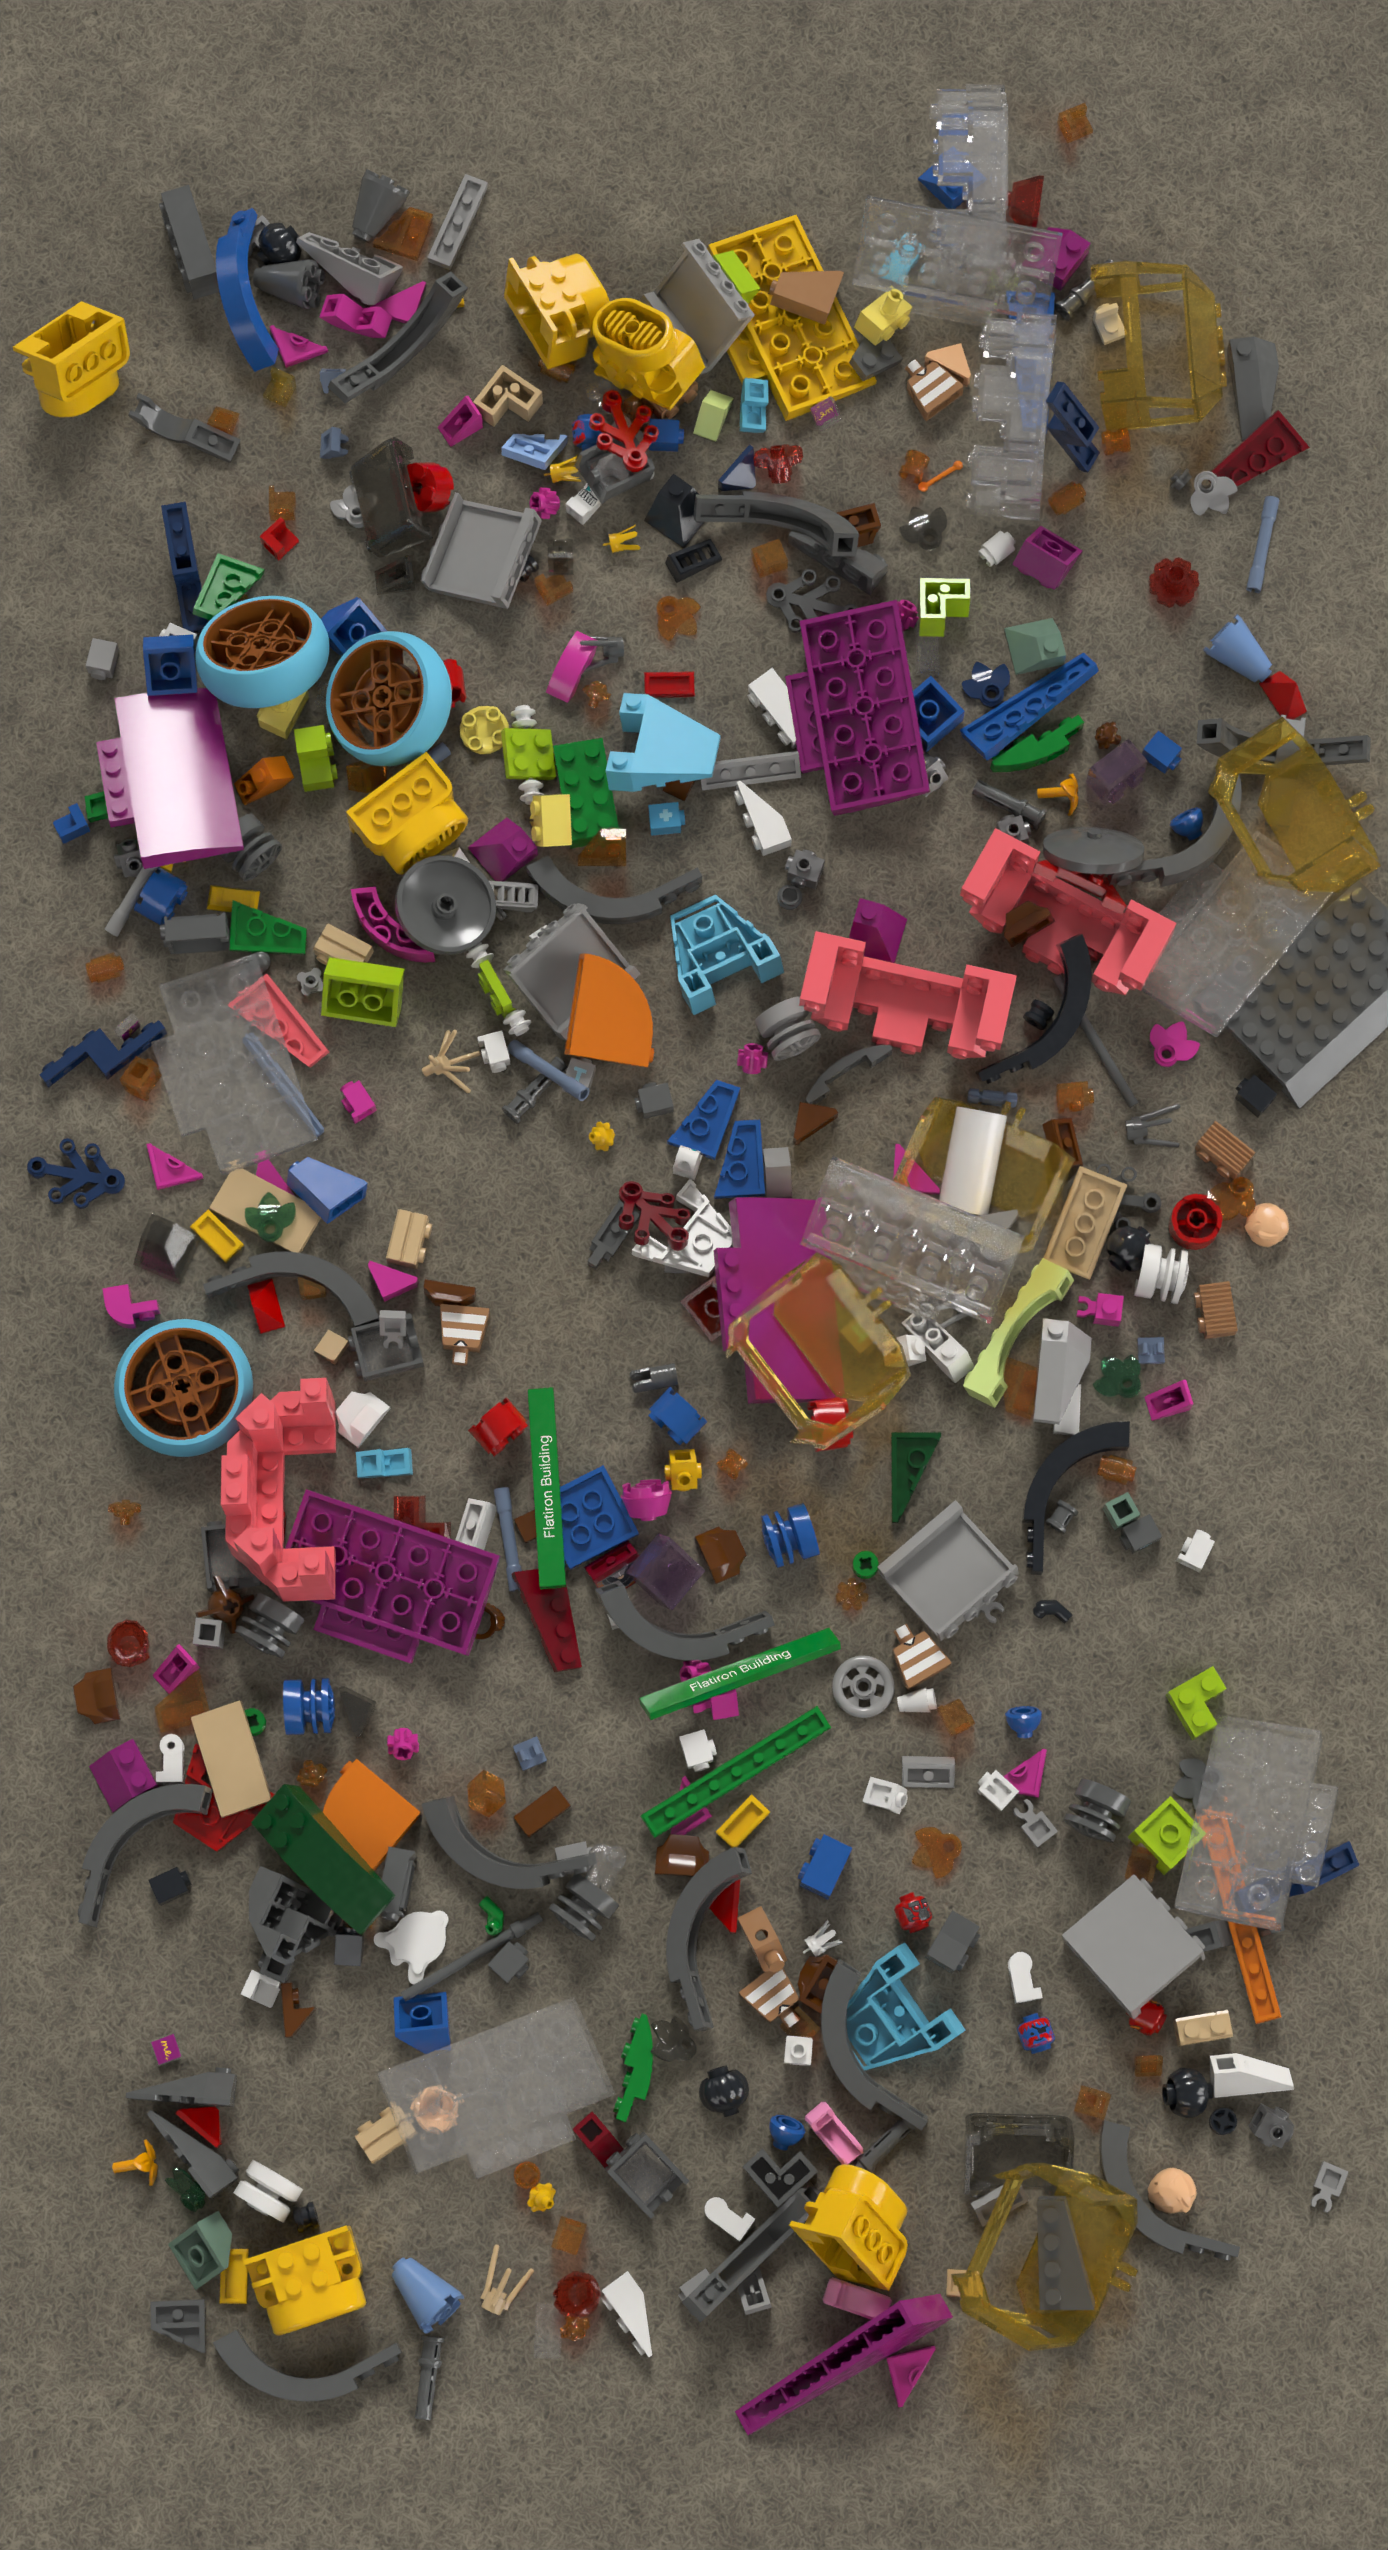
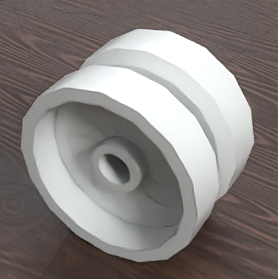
(266, 2194)

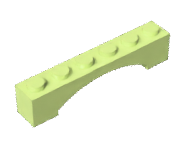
(1045, 1285)

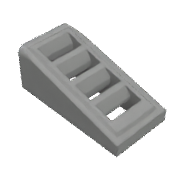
(512, 887)

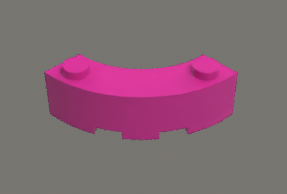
(384, 929)

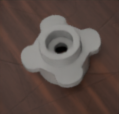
(304, 979)

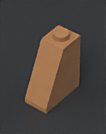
(806, 293)

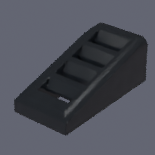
(680, 574)

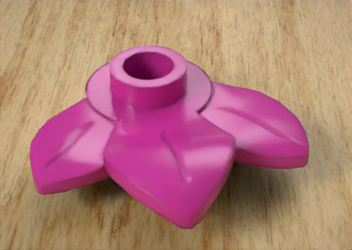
(1174, 1041)

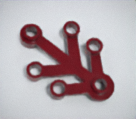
(633, 1195)

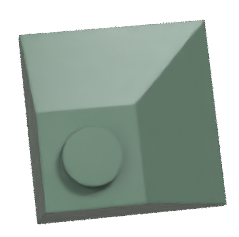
(1035, 646)
(203, 2249)

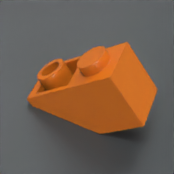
(263, 779)

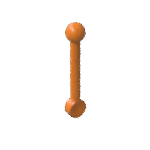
(923, 486)

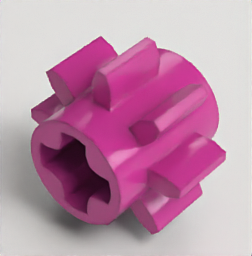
(545, 502)
(907, 614)
(752, 1058)
(693, 1668)
(402, 1744)

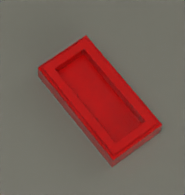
(669, 684)

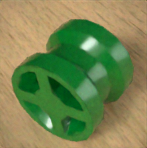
(860, 1561)
(256, 1724)

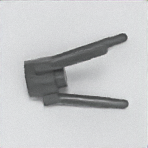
(612, 647)
(1137, 1127)

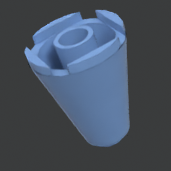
(1240, 651)
(425, 2293)

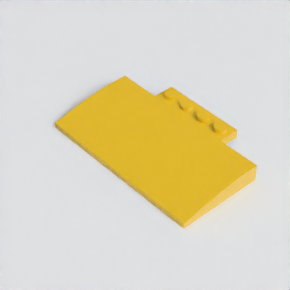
(795, 354)

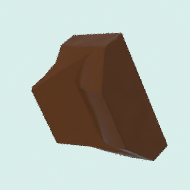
(865, 521)
(1025, 922)
(449, 1293)
(721, 1552)
(97, 1696)
(681, 1856)
(814, 1979)

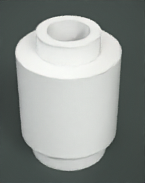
(997, 548)

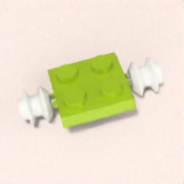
(528, 753)
(491, 984)

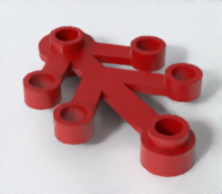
(624, 433)

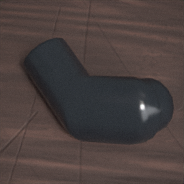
(1050, 1607)

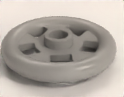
(877, 1703)

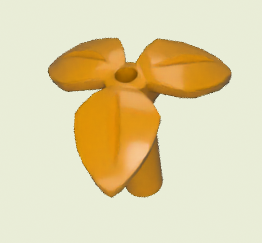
(1068, 789)
(143, 2162)

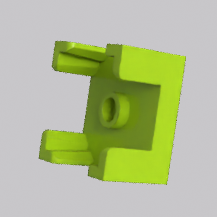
(1165, 1834)

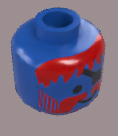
(582, 434)
(1036, 2033)

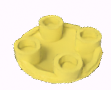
(482, 729)

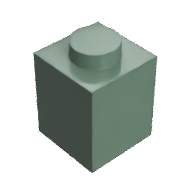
(1121, 1511)

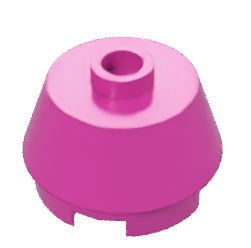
(647, 1499)

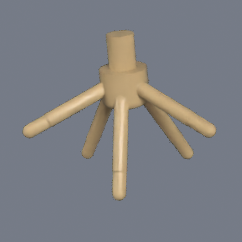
(442, 1064)

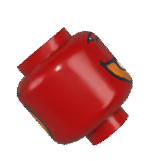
(1150, 2019)

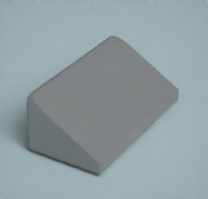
(928, 1771)

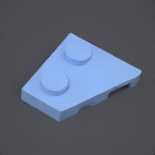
(533, 449)

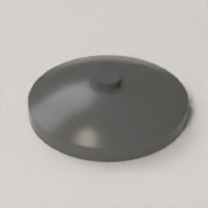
(1093, 850)
(445, 905)

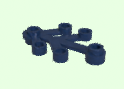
(80, 1175)

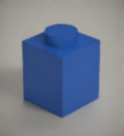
(669, 435)
(1162, 752)

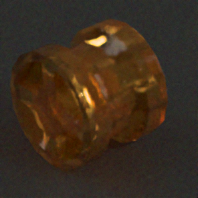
(732, 1464)
(527, 2175)

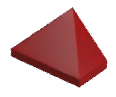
(1284, 695)
(266, 1306)
(726, 1906)
(204, 2121)

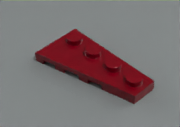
(1263, 449)
(552, 1618)

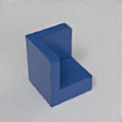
(71, 825)

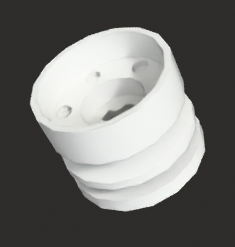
(1162, 1274)

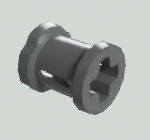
(1061, 1516)

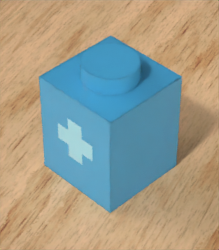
(665, 818)

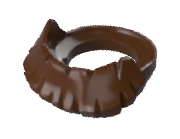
(497, 1620)

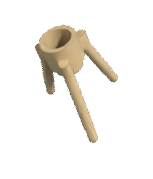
(495, 2300)

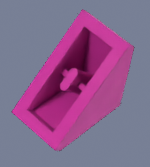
(461, 422)
(391, 1281)
(1169, 1401)
(175, 1669)

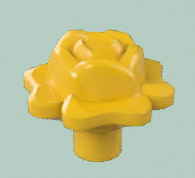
(602, 1136)
(541, 2197)

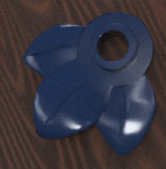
(986, 680)

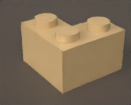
(507, 392)

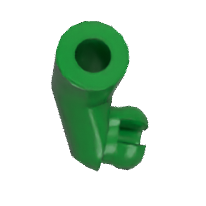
(495, 1916)

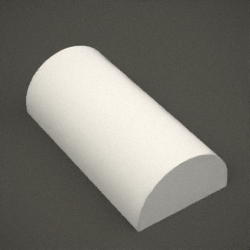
(972, 1160)

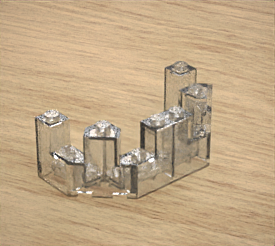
(973, 146)
(1010, 477)

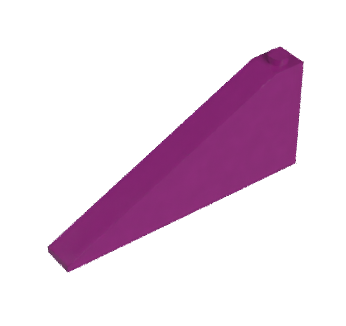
(864, 2347)

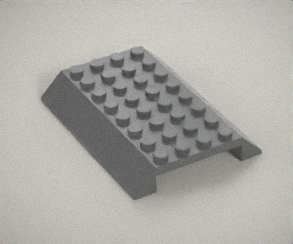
(1321, 996)

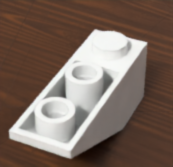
(772, 695)
(769, 826)
(941, 1347)
(1245, 2075)
(629, 2303)

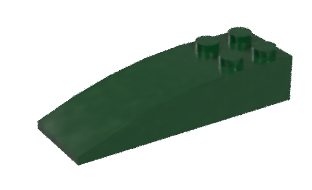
(322, 1857)

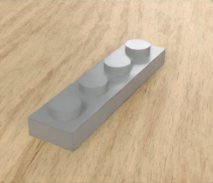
(457, 222)
(754, 770)

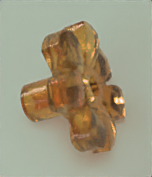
(124, 1510)
(852, 1600)

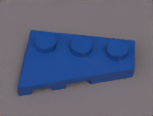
(708, 1121)
(743, 1164)

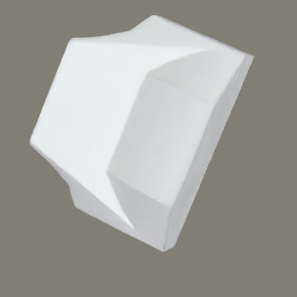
(359, 1416)

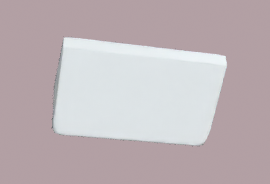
(1070, 1421)
(476, 1523)

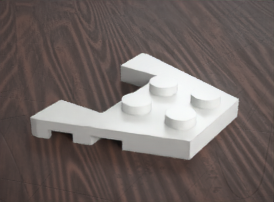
(706, 1232)

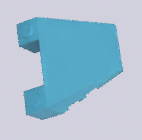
(667, 746)
(716, 946)
(887, 2021)

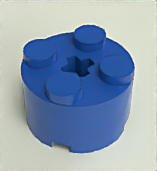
(161, 895)
(677, 1416)

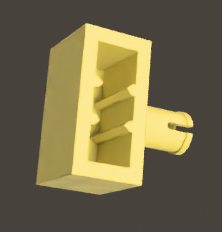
(883, 317)
(282, 717)
(551, 820)

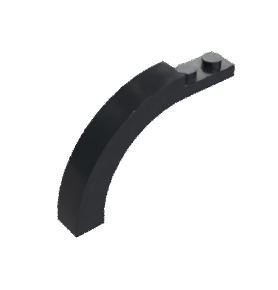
(1070, 1014)
(1091, 1441)

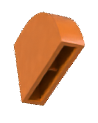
(609, 1015)
(368, 1812)

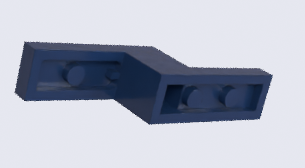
(1072, 426)
(183, 563)
(102, 1053)
(1336, 1862)

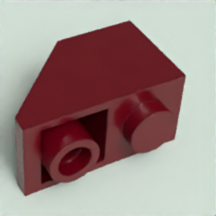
(597, 2138)

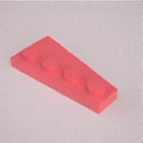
(297, 1034)

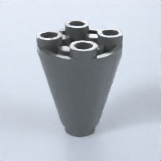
(376, 204)
(292, 281)

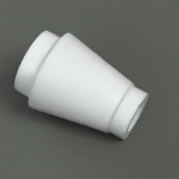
(918, 1701)

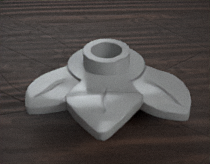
(1212, 496)
(348, 507)

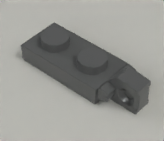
(609, 1237)

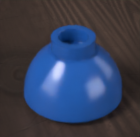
(1188, 823)
(1023, 1720)
(785, 2131)

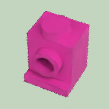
(357, 1100)

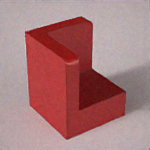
(278, 539)

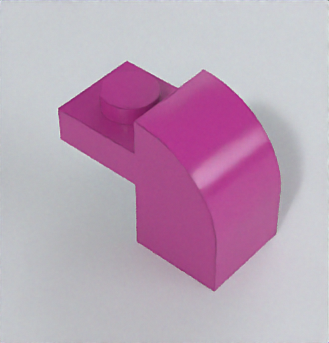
(122, 1309)

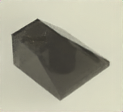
(166, 1249)

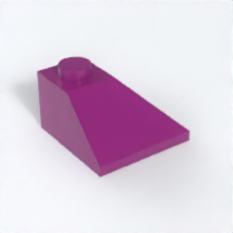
(504, 850)
(879, 928)

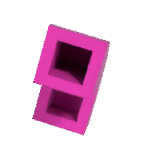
(350, 316)
(570, 667)

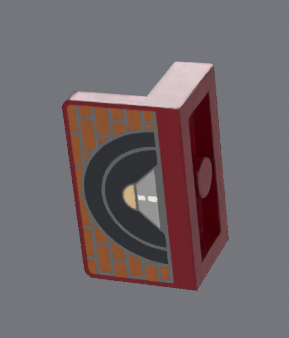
(613, 1566)

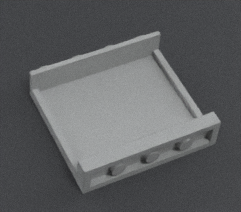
(701, 302)
(480, 552)
(550, 964)
(948, 1571)
(1133, 1944)

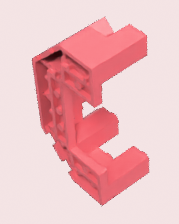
(1124, 943)
(906, 998)
(255, 1488)

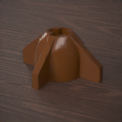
(225, 1605)

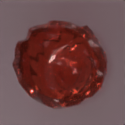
(128, 1643)
(577, 2295)

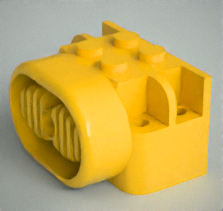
(555, 305)
(644, 352)
(76, 360)
(409, 815)
(856, 2225)
(308, 2280)

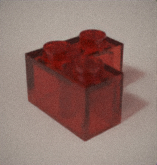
(412, 1511)

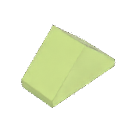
(712, 415)

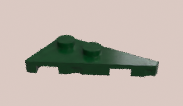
(908, 1461)

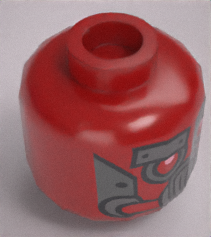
(913, 1913)

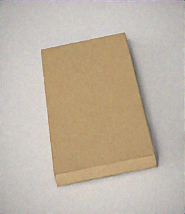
(246, 1190)
(1085, 1222)
(231, 1759)

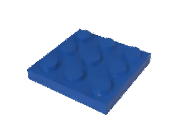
(593, 1517)

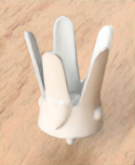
(817, 1942)

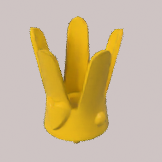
(563, 471)
(617, 538)

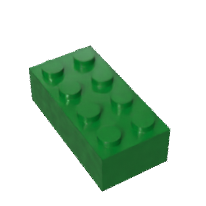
(583, 776)

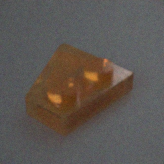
(406, 235)
(605, 849)
(1021, 1389)
(182, 1704)

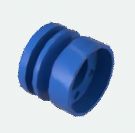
(790, 1535)
(308, 1706)

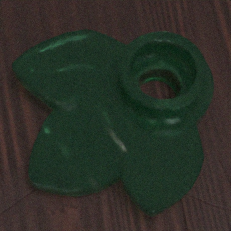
(270, 1214)
(1115, 1376)
(191, 2193)

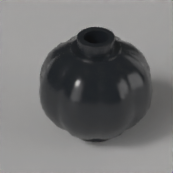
(278, 244)
(1127, 1248)
(724, 2091)
(1187, 2092)

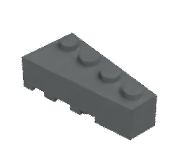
(1061, 2266)

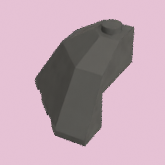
(288, 1916)

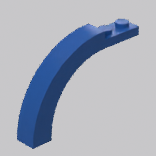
(237, 293)

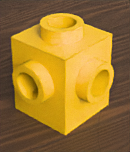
(682, 1470)

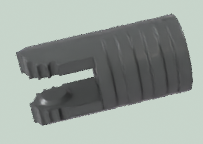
(660, 1376)

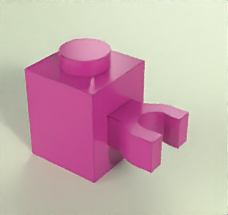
(1106, 1309)
(721, 1706)

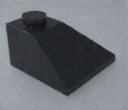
(674, 511)

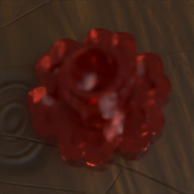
(778, 461)
(1173, 582)

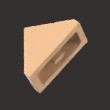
(952, 360)

